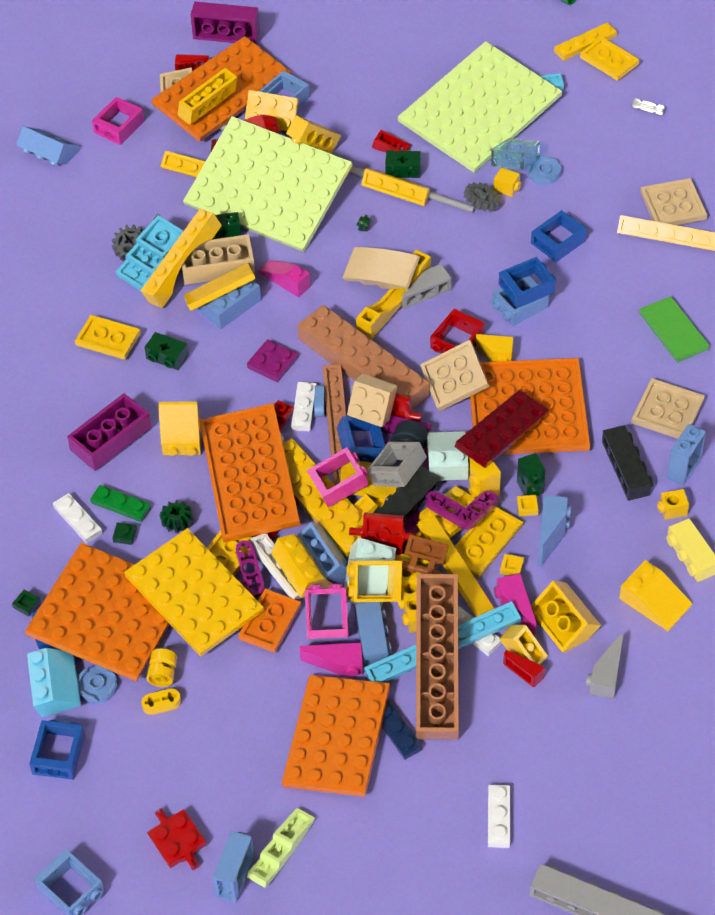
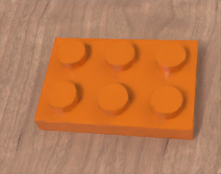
(272, 624)

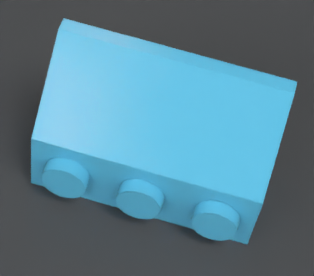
(53, 681)

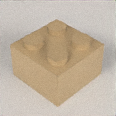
(372, 400)

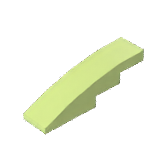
(282, 846)

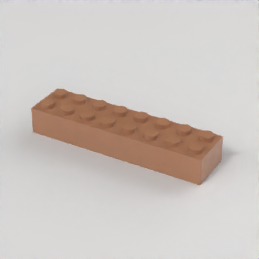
(358, 354)
(437, 657)

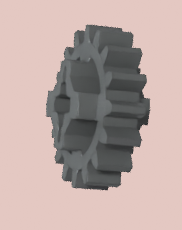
(482, 196)
(131, 234)

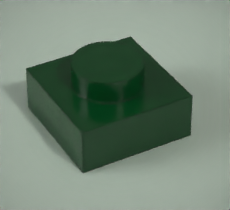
(124, 533)
(26, 602)

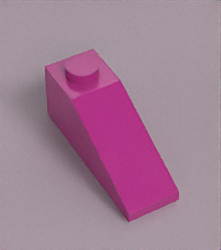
(287, 275)
(512, 589)
(337, 658)

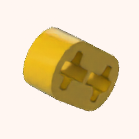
(161, 701)

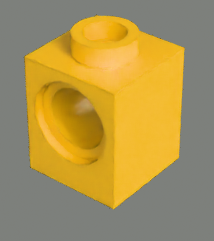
(673, 504)

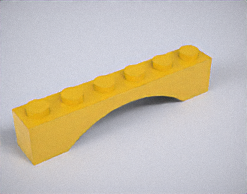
(161, 283)
(374, 317)

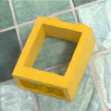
(394, 580)

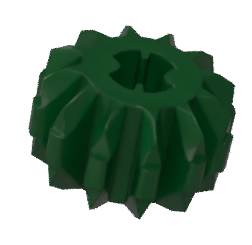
(176, 516)

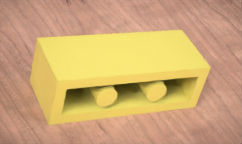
(692, 549)

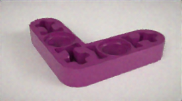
(439, 503)
(258, 580)

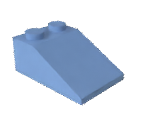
(553, 524)

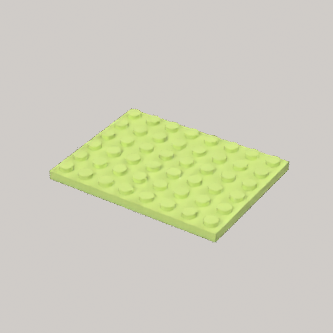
(479, 106)
(270, 183)

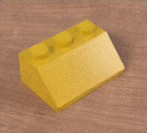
(298, 564)
(564, 616)

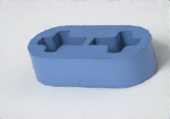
(319, 402)

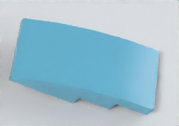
(148, 252)

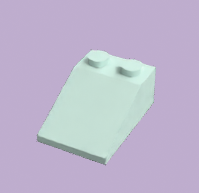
(445, 459)
(371, 578)

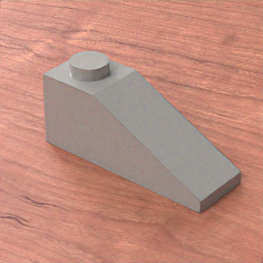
(428, 285)
(605, 671)

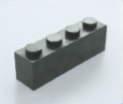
(626, 462)
(409, 498)

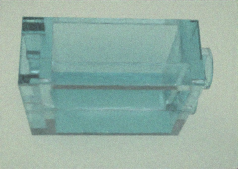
(511, 155)

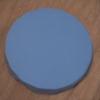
(545, 170)
(97, 684)

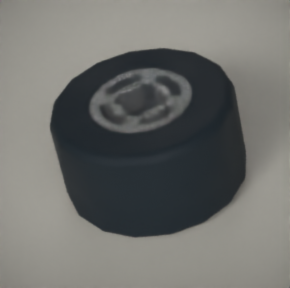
(410, 432)

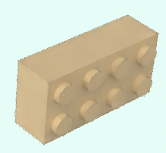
(217, 258)

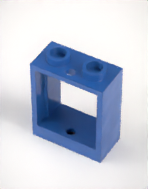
(550, 247)
(510, 275)
(364, 454)
(52, 767)

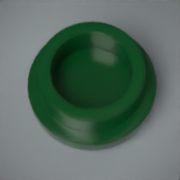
(363, 223)

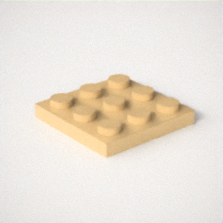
(673, 202)
(454, 375)
(667, 408)

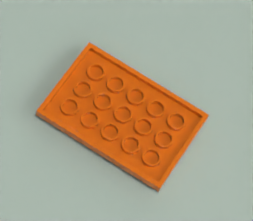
(336, 735)

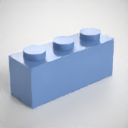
(324, 552)
(372, 632)

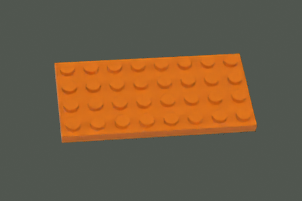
(243, 59)
(249, 473)

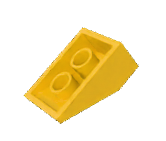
(180, 428)
(482, 478)
(654, 596)

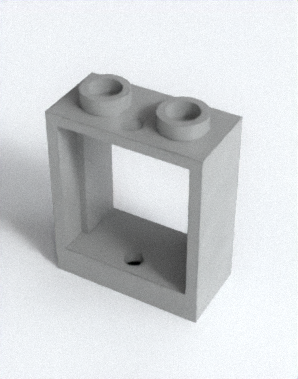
(382, 469)

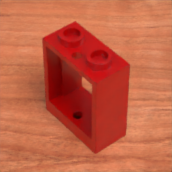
(460, 321)

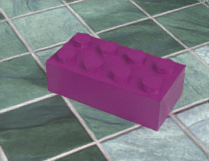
(224, 22)
(109, 431)

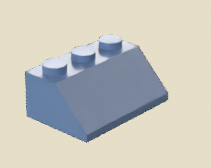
(46, 145)
(232, 304)

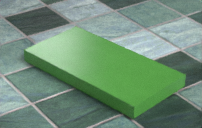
(674, 329)

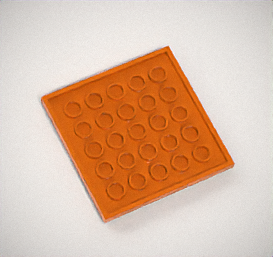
(550, 383)
(99, 615)

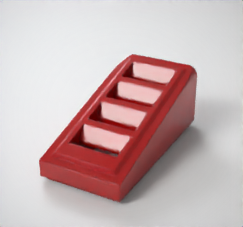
(188, 61)
(386, 141)
(526, 669)

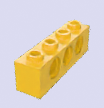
(207, 96)
(313, 134)
(408, 600)

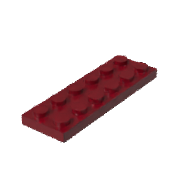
(501, 428)

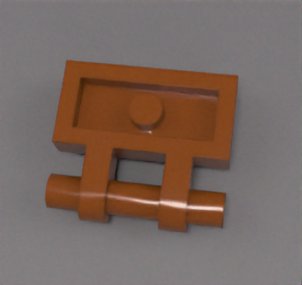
(426, 550)

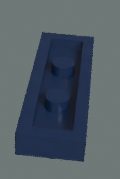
(399, 733)

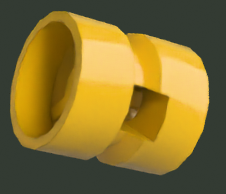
(161, 667)

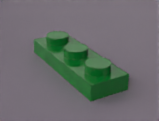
(120, 503)

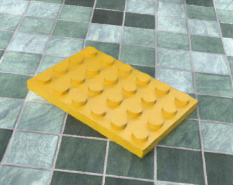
(194, 592)

